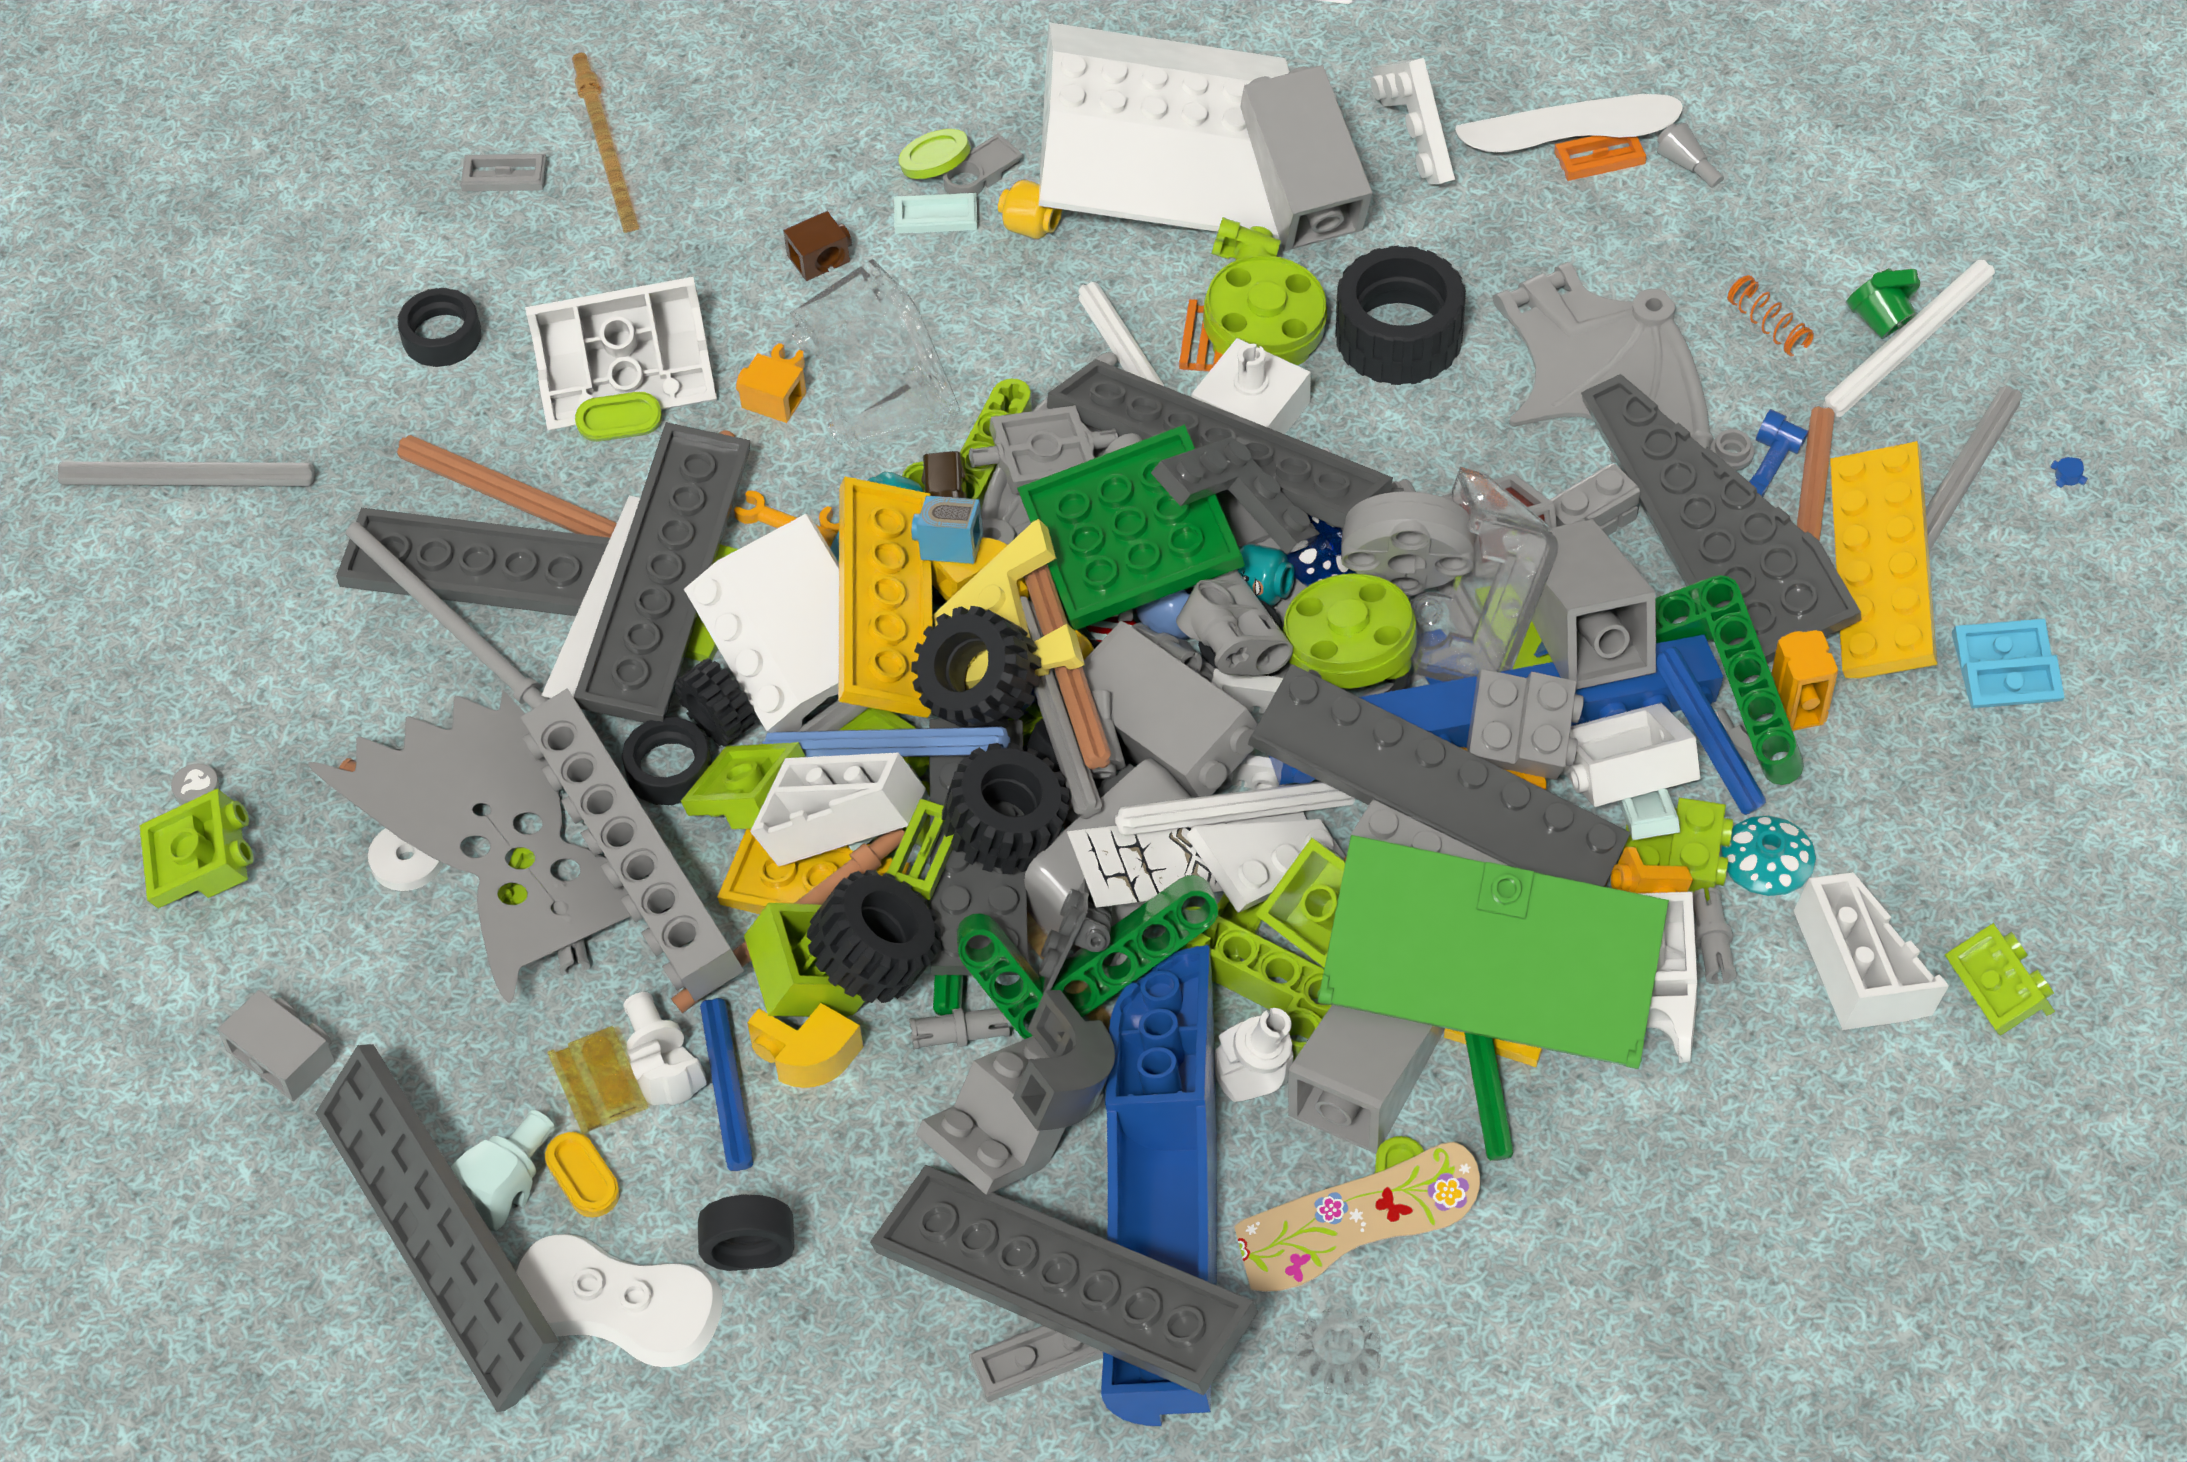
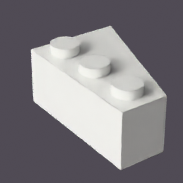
(835, 803)
(1860, 956)

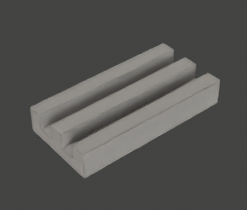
(503, 177)

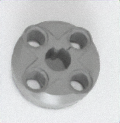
(1408, 540)

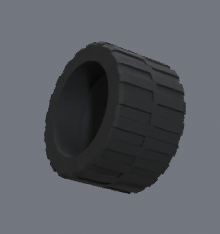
(1400, 351)

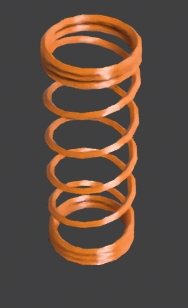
(1749, 292)

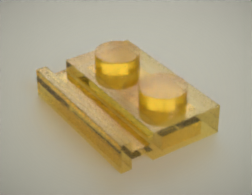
(597, 1080)

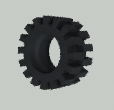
(715, 702)

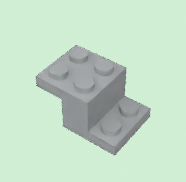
(986, 1129)

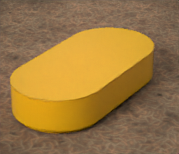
(582, 1174)

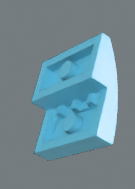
(2007, 679)

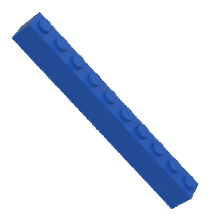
(1448, 705)

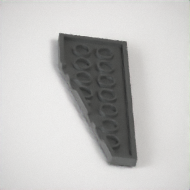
(1719, 522)

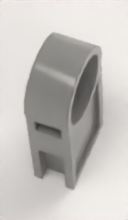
(985, 162)

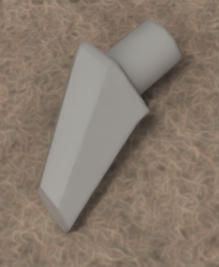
(1739, 737)

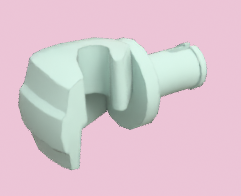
(501, 1169)

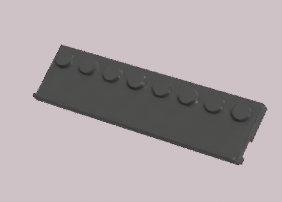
(1432, 781)

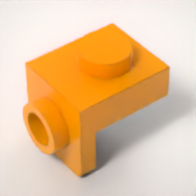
(1637, 878)

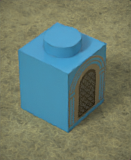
(948, 529)

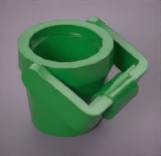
(1885, 300)

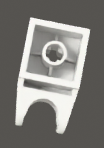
(1675, 982)

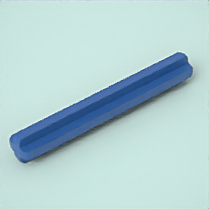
(1710, 731)
(726, 1085)

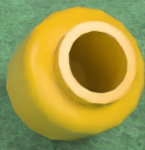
(1022, 211)

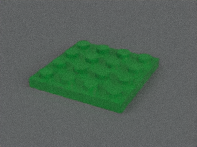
(1124, 535)

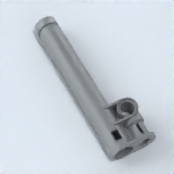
(1229, 618)

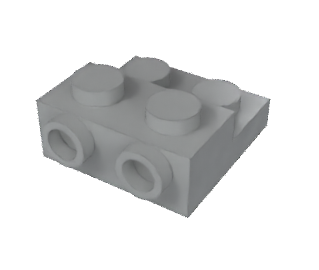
(1524, 722)

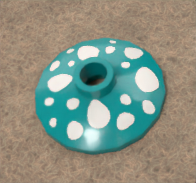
(1768, 870)

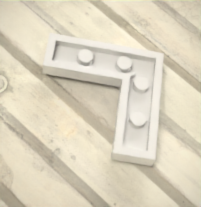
(1410, 84)

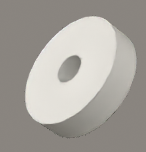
(398, 873)

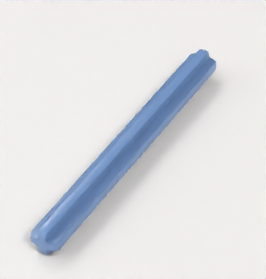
(906, 742)

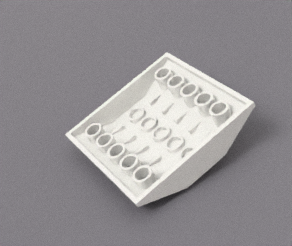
(1150, 130)

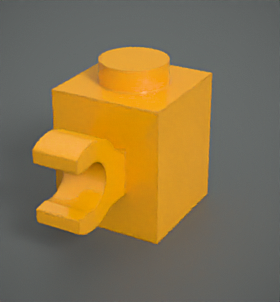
(773, 384)

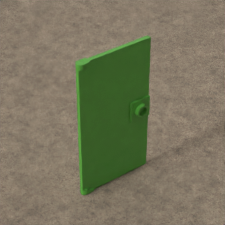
(1494, 951)

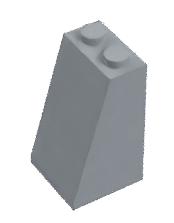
(1305, 157)
(1596, 610)
(1169, 711)
(1358, 1073)

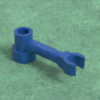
(1781, 438)

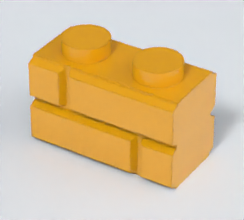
(1805, 677)

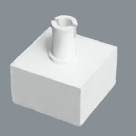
(1256, 386)

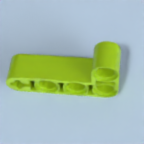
(1006, 398)
(1260, 963)

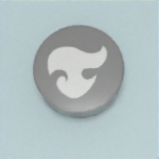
(193, 782)

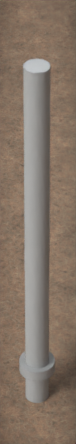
(524, 688)

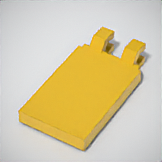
(758, 880)

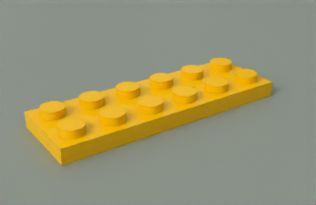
(1884, 560)
(881, 596)

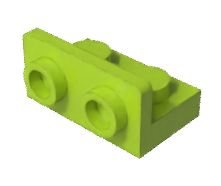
(1998, 980)

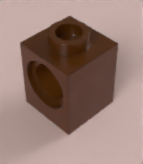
(817, 245)

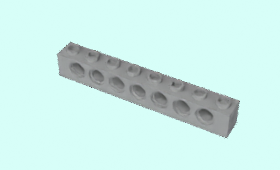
(576, 754)

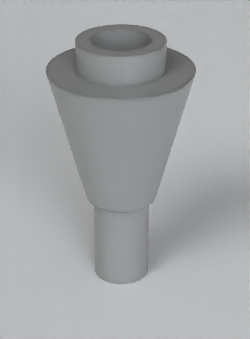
(1682, 148)
(1102, 703)

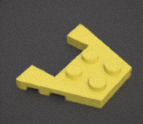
(996, 590)

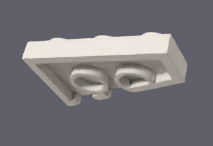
(1255, 856)

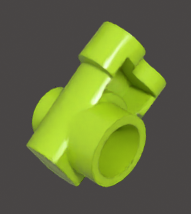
(1242, 242)

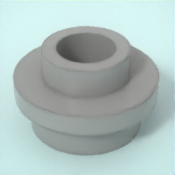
(1737, 441)

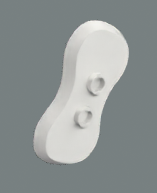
(650, 1311)

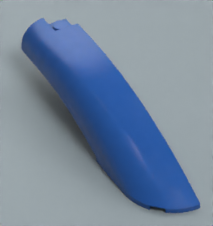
(1162, 1152)

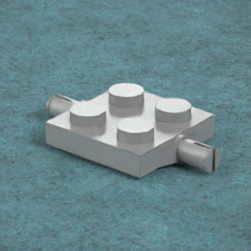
(1039, 444)

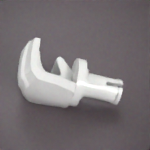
(655, 1053)
(1255, 1056)

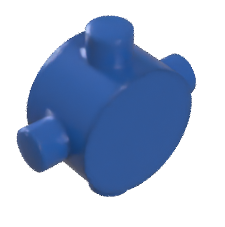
(2069, 471)

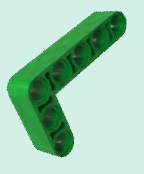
(1739, 661)
(1085, 965)

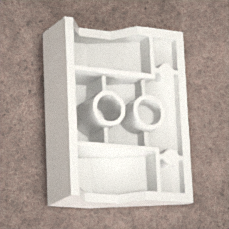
(619, 345)
(776, 621)

